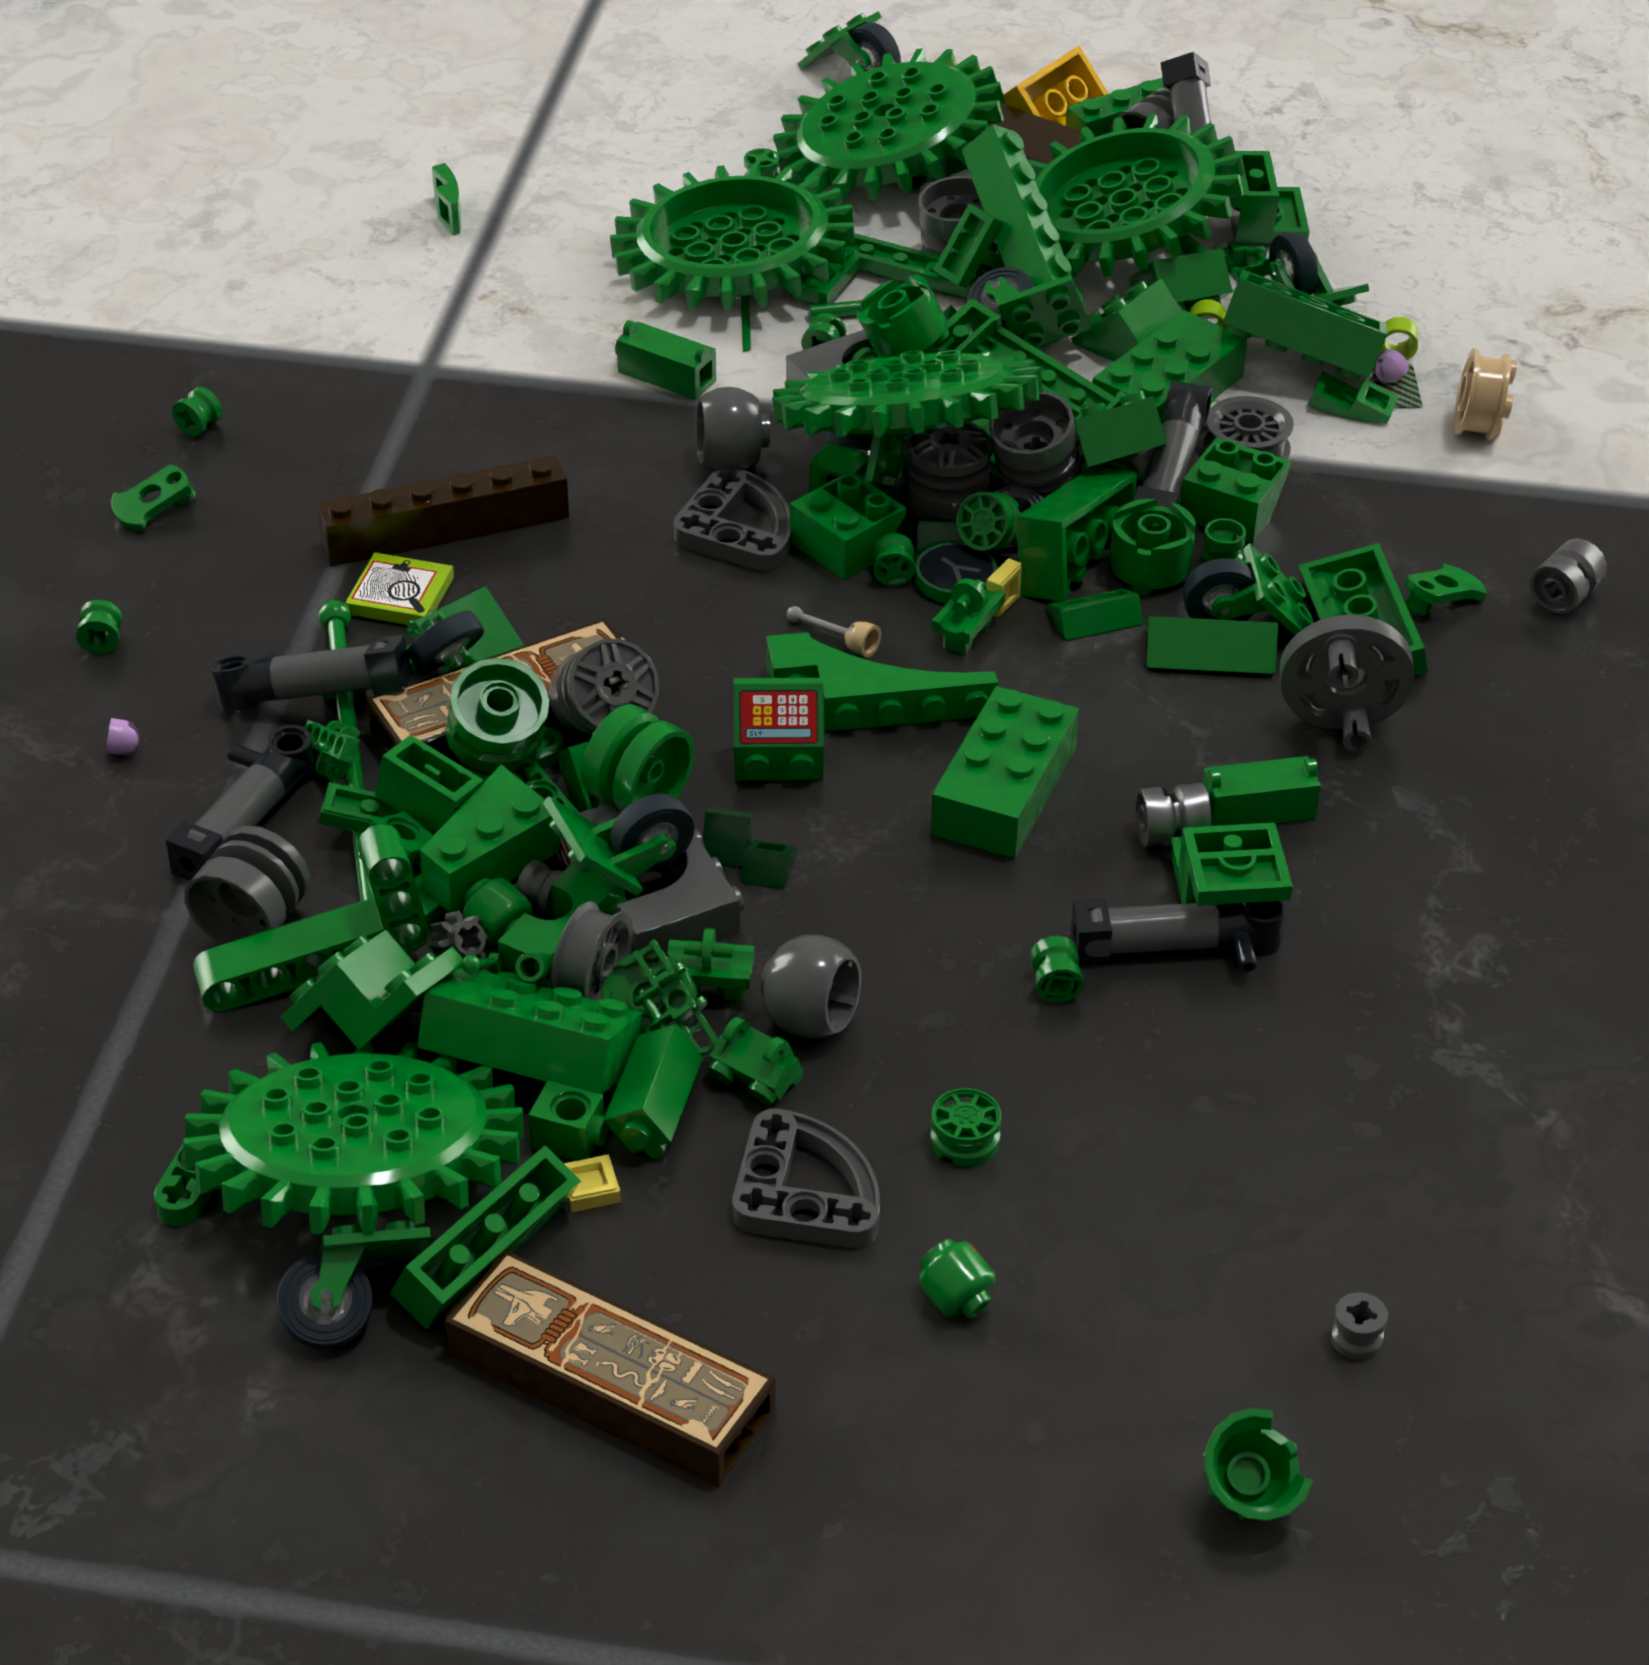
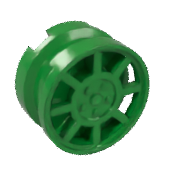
(988, 521)
(966, 1129)

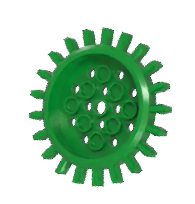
(890, 123)
(1162, 173)
(691, 232)
(907, 393)
(352, 1136)

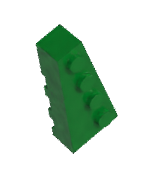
(1069, 530)

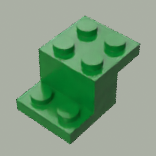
(1265, 208)
(1230, 864)
(369, 987)

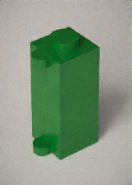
(665, 359)
(1263, 791)
(653, 1090)

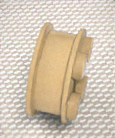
(1483, 394)

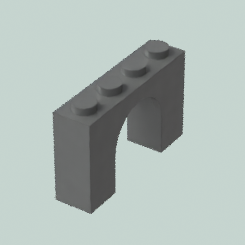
(686, 907)

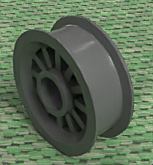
(1251, 423)
(590, 949)

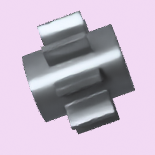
(462, 934)

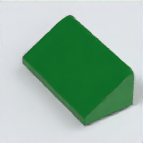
(1096, 613)

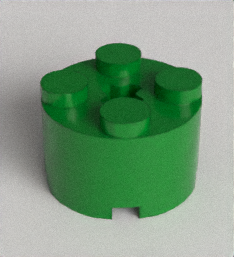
(902, 317)
(1152, 545)

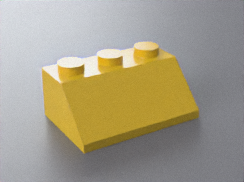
(1056, 87)

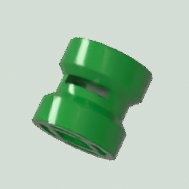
(1223, 540)
(1056, 969)

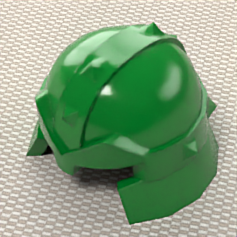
(1254, 1467)

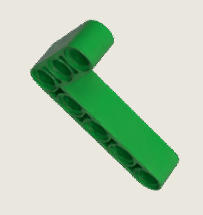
(293, 952)

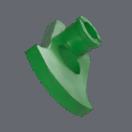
(135, 514)
(1428, 588)

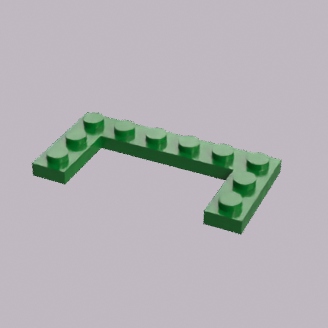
(882, 260)

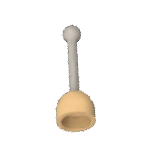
(860, 637)

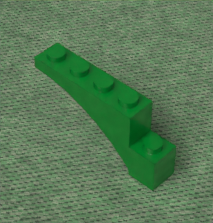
(874, 693)

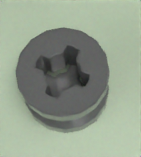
(536, 885)
(1367, 1336)

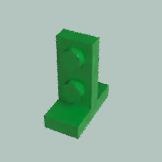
(970, 246)

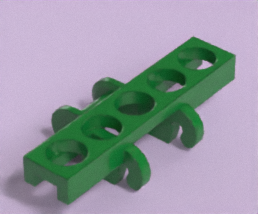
(1249, 259)
(334, 747)
(677, 1014)

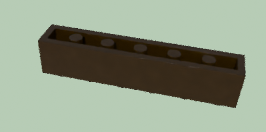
(443, 510)

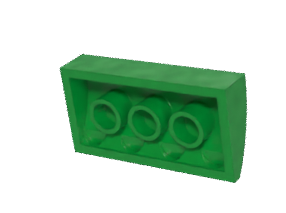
(1362, 585)

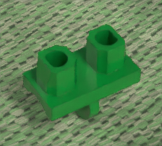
(966, 614)
(716, 964)

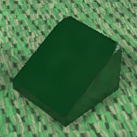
(935, 531)
(727, 835)
(768, 864)

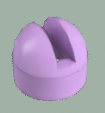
(1390, 366)
(122, 737)

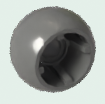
(730, 429)
(811, 986)

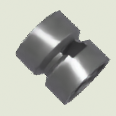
(1568, 576)
(1166, 814)

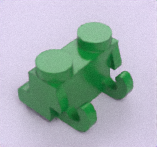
(755, 1060)

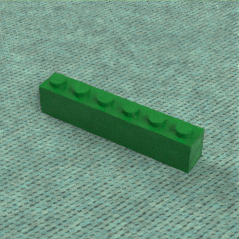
(1011, 195)

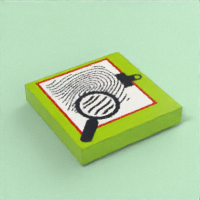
(399, 588)

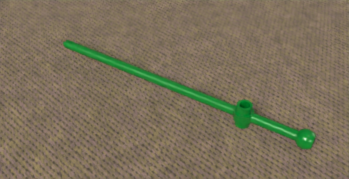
(335, 618)

